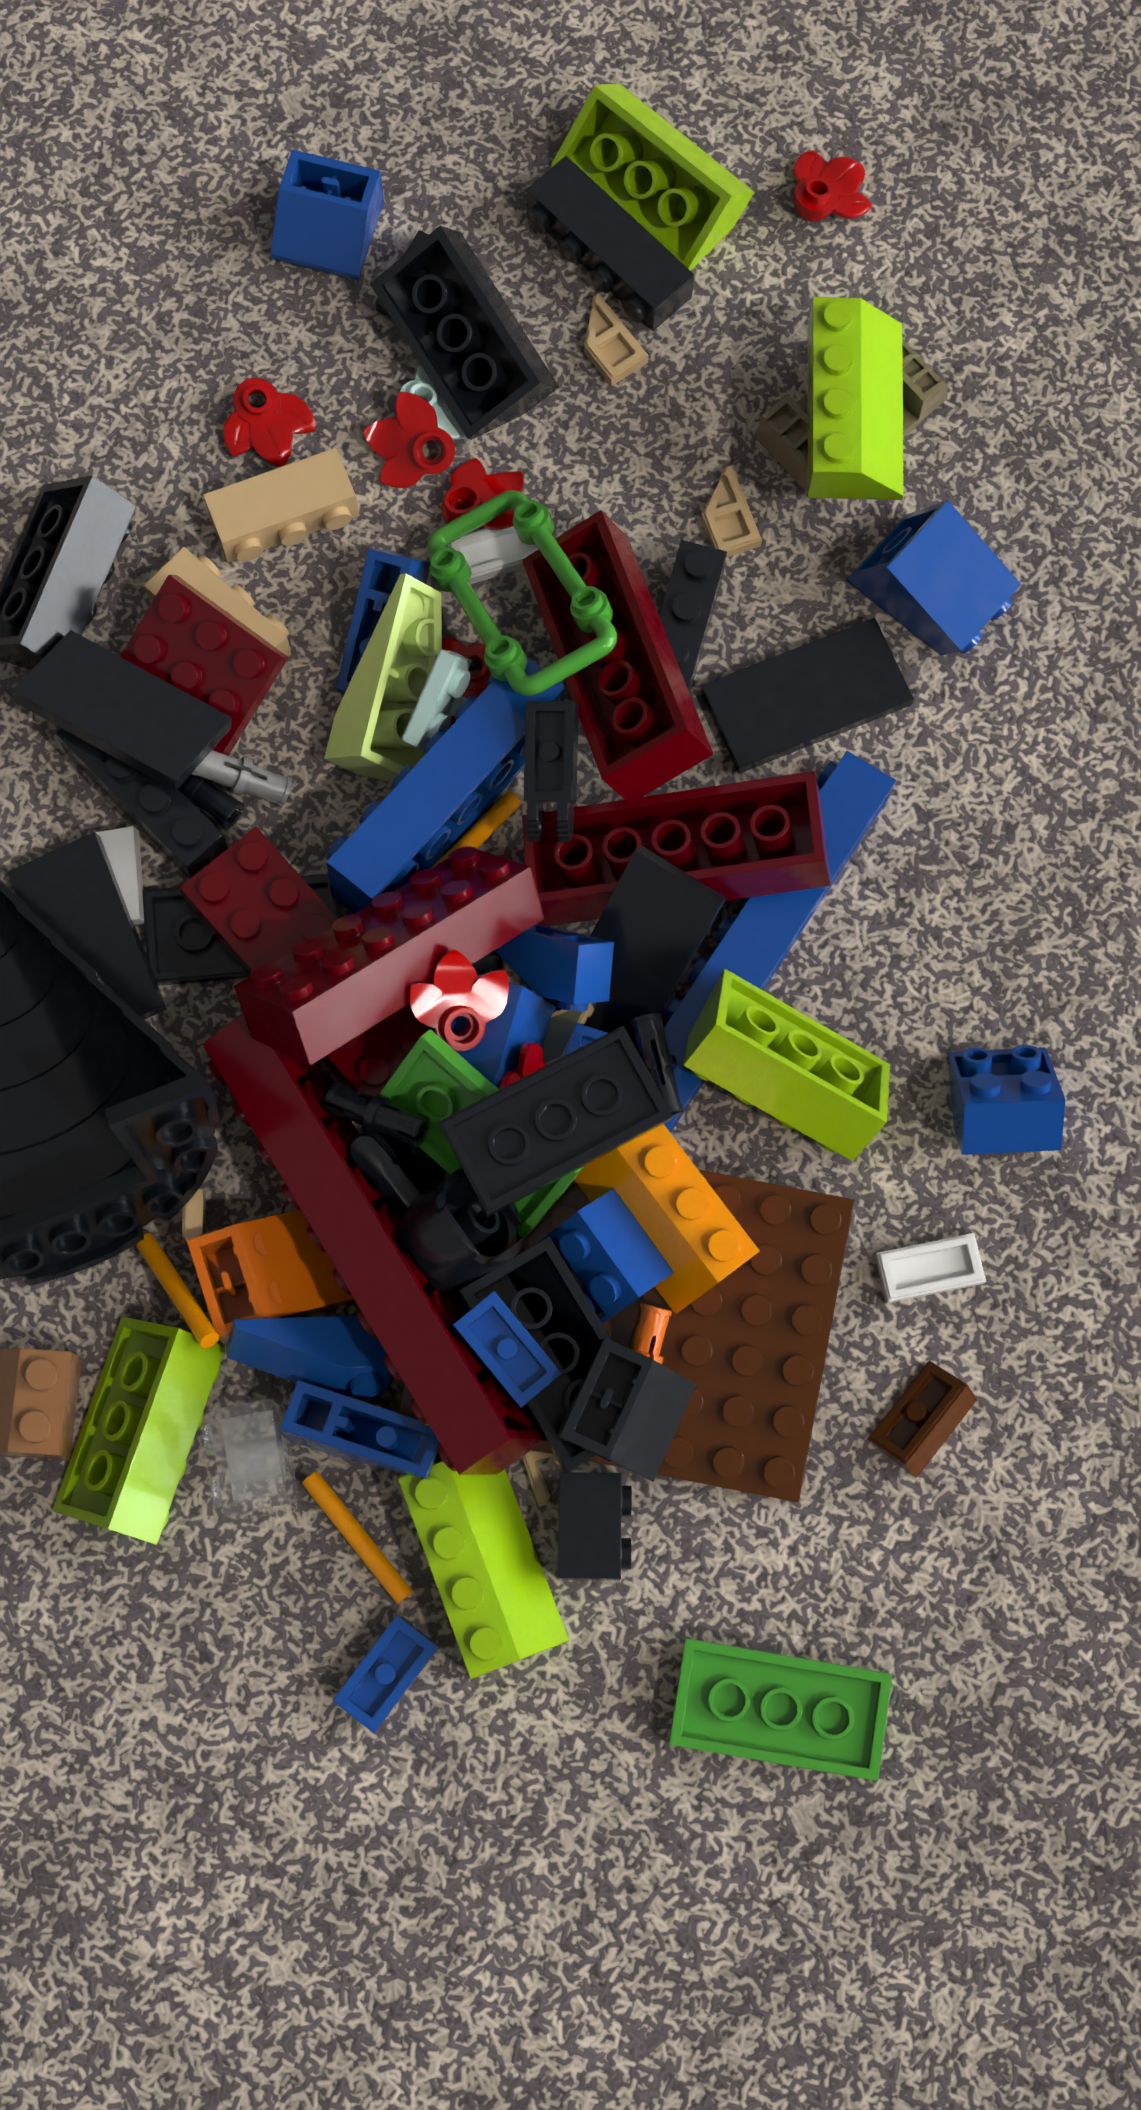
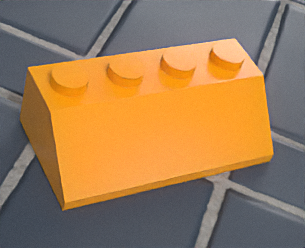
(675, 1211)

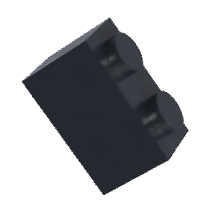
(591, 1526)

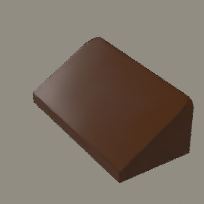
(923, 1418)

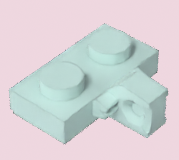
(439, 698)

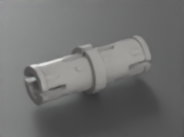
(244, 777)

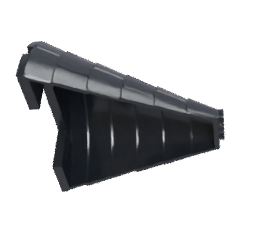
(93, 1110)

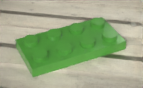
(441, 1083)
(781, 1709)

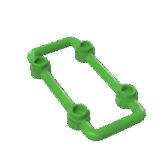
(502, 653)

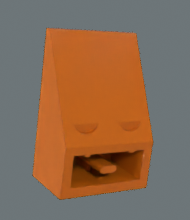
(264, 1272)

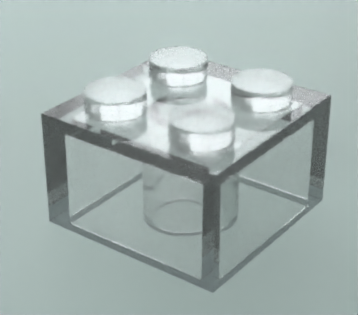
(251, 1461)

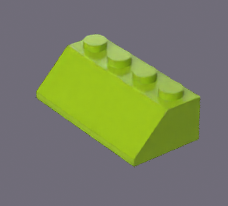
(655, 173)
(854, 401)
(789, 1066)
(139, 1429)
(484, 1567)

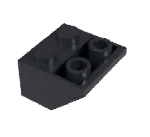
(626, 1409)

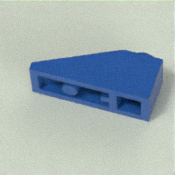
(376, 585)
(562, 965)
(314, 1350)
(359, 1431)

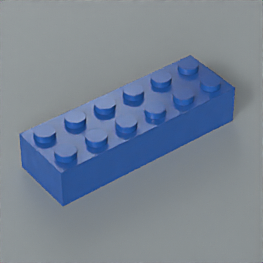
(437, 796)

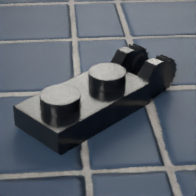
(551, 765)

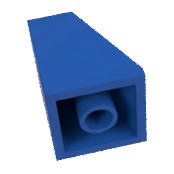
(937, 579)
(522, 1021)

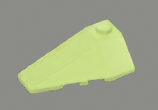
(388, 685)

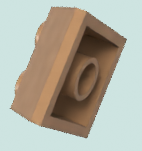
(38, 1402)

